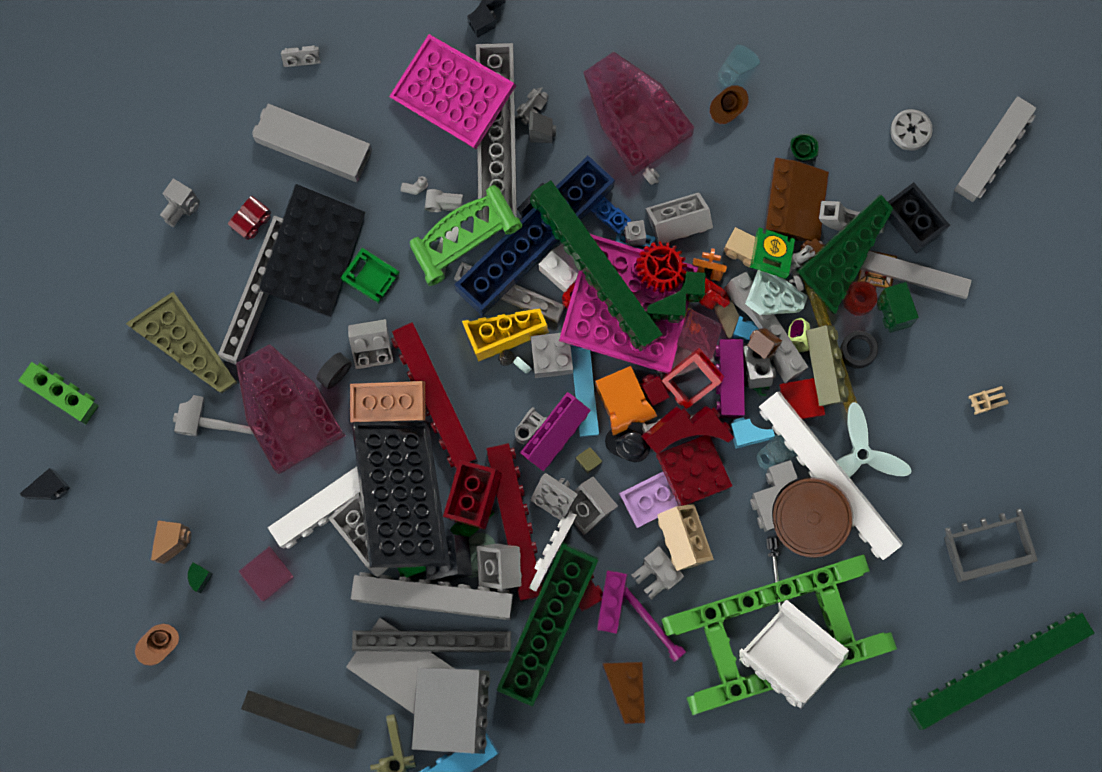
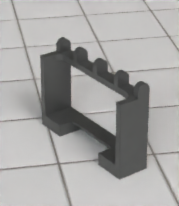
(1025, 538)

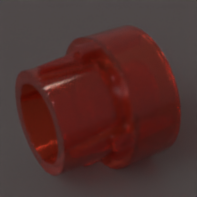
(862, 288)

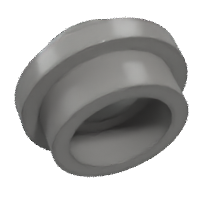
(651, 175)

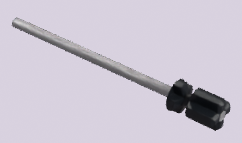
(772, 544)

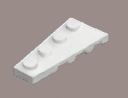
(551, 550)

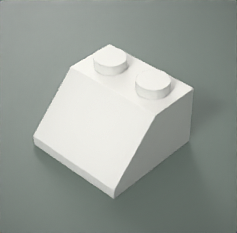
(559, 268)

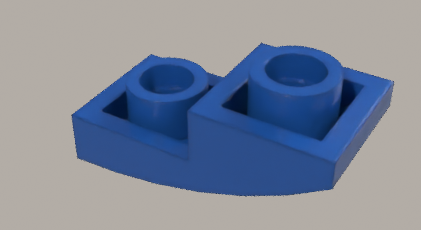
(610, 215)

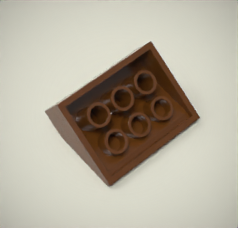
(796, 200)

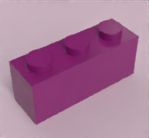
(612, 601)

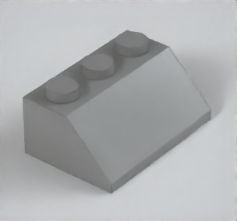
(679, 218)

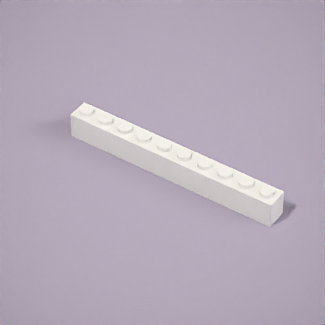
(824, 466)

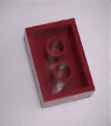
(472, 494)

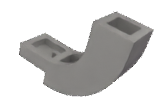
(836, 216)

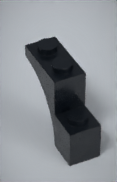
(483, 17)

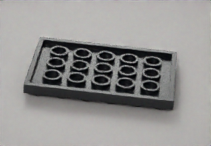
(311, 250)

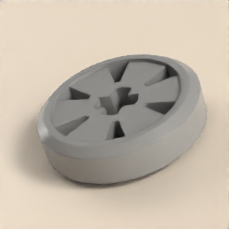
(916, 120)

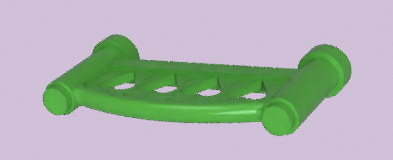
(499, 218)

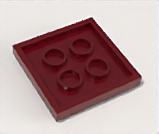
(694, 470)

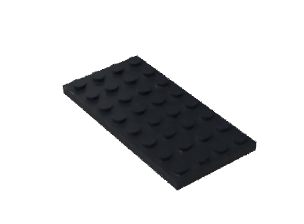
(399, 495)

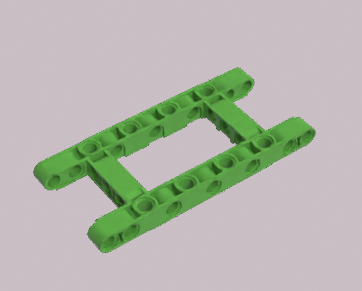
(764, 596)

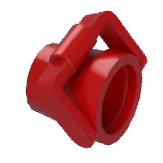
(713, 295)

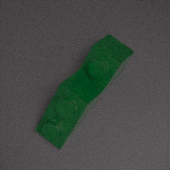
(674, 306)

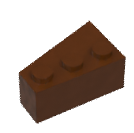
(628, 689)

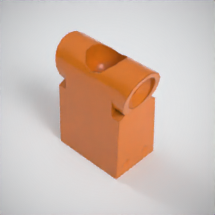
(623, 400)

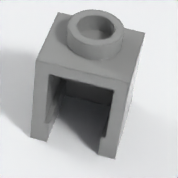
(635, 233)

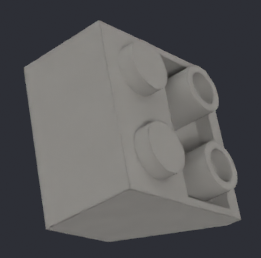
(370, 344)

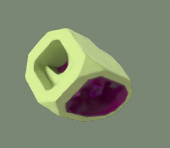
(798, 335)

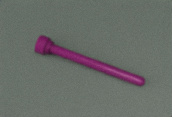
(674, 650)

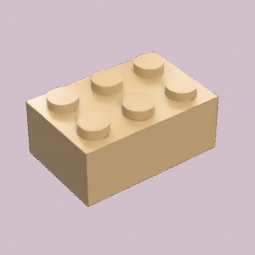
(685, 537)

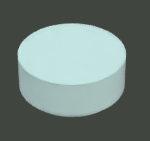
(522, 365)

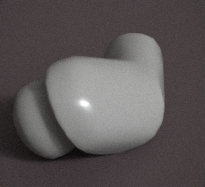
(416, 188)

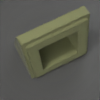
(588, 460)

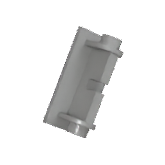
(306, 56)
(535, 99)

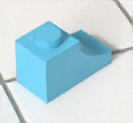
(747, 434)

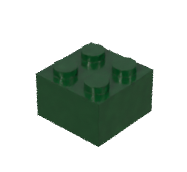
(897, 307)

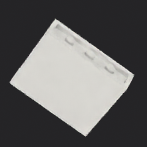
(794, 655)

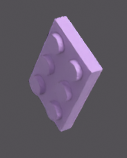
(648, 499)

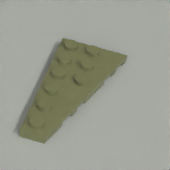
(177, 334)

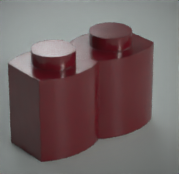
(250, 218)

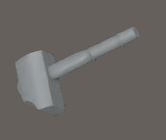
(190, 419)

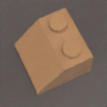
(169, 541)

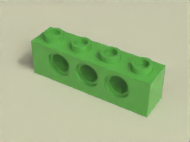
(36, 373)

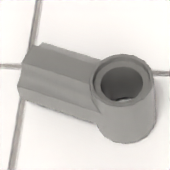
(438, 201)

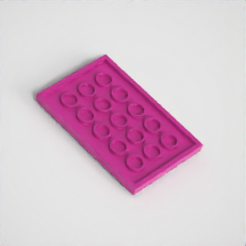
(452, 91)

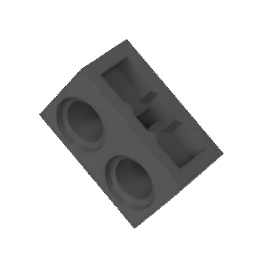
(754, 366)

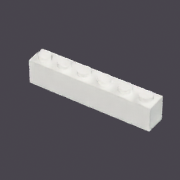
(315, 510)

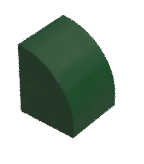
(198, 577)

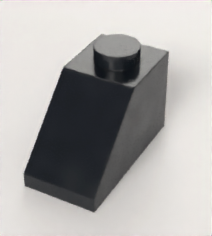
(46, 487)

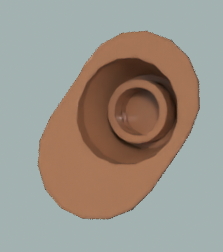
(156, 644)

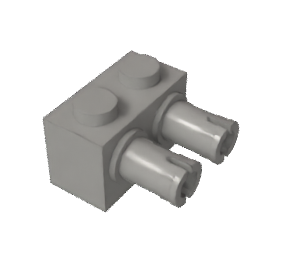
(181, 201)
(661, 566)

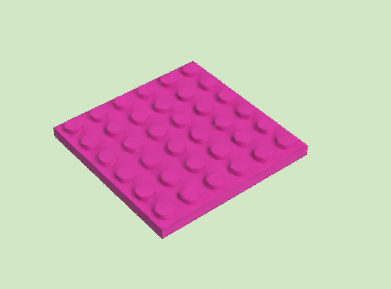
(593, 327)

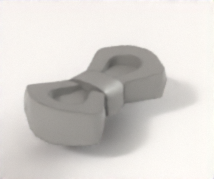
(797, 279)

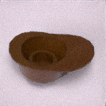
(729, 104)

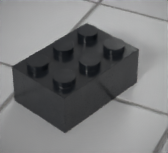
(916, 218)

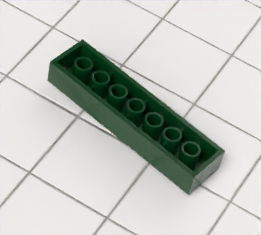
(547, 624)

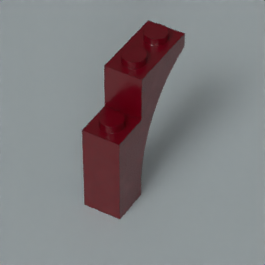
(679, 424)

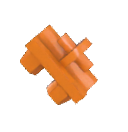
(717, 269)

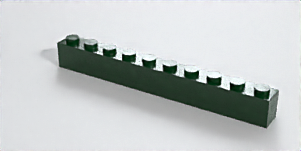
(595, 266)
(1000, 671)

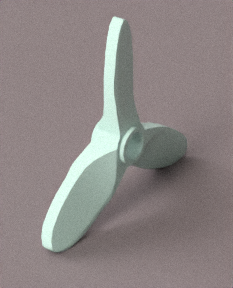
(859, 438)

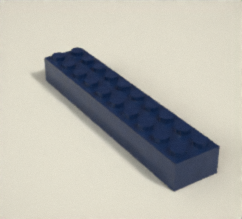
(526, 247)

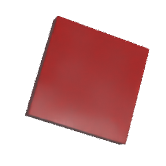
(803, 398)

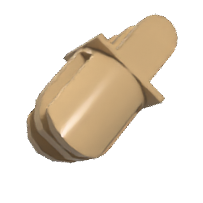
(986, 401)

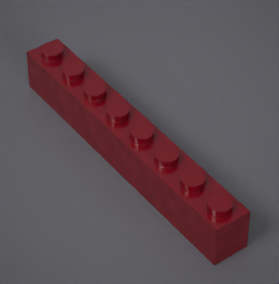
(436, 399)
(514, 516)

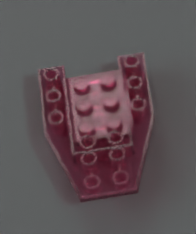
(635, 112)
(284, 409)

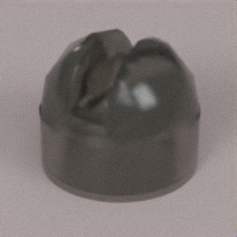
(506, 354)

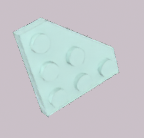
(774, 295)

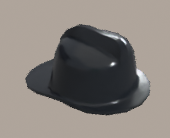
(627, 445)

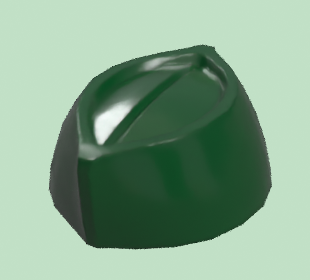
(804, 147)

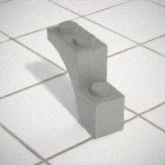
(763, 501)

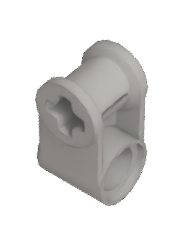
(530, 423)

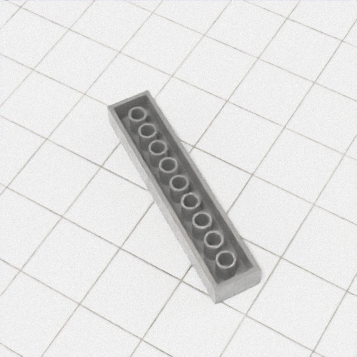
(498, 146)

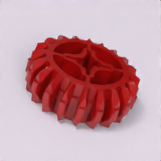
(669, 253)

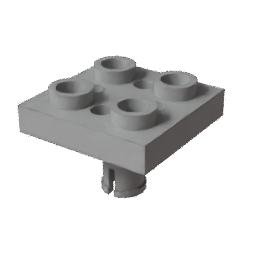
(554, 496)

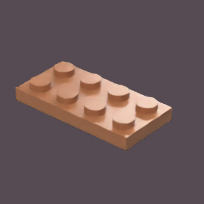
(387, 401)

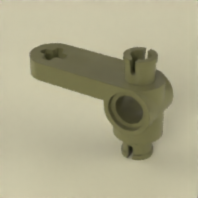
(384, 763)

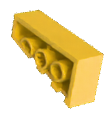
(504, 332)

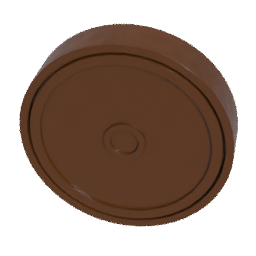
(813, 517)

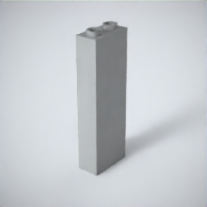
(312, 142)

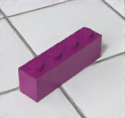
(732, 386)
(555, 431)

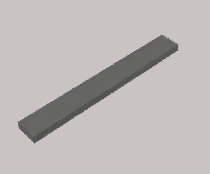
(431, 641)

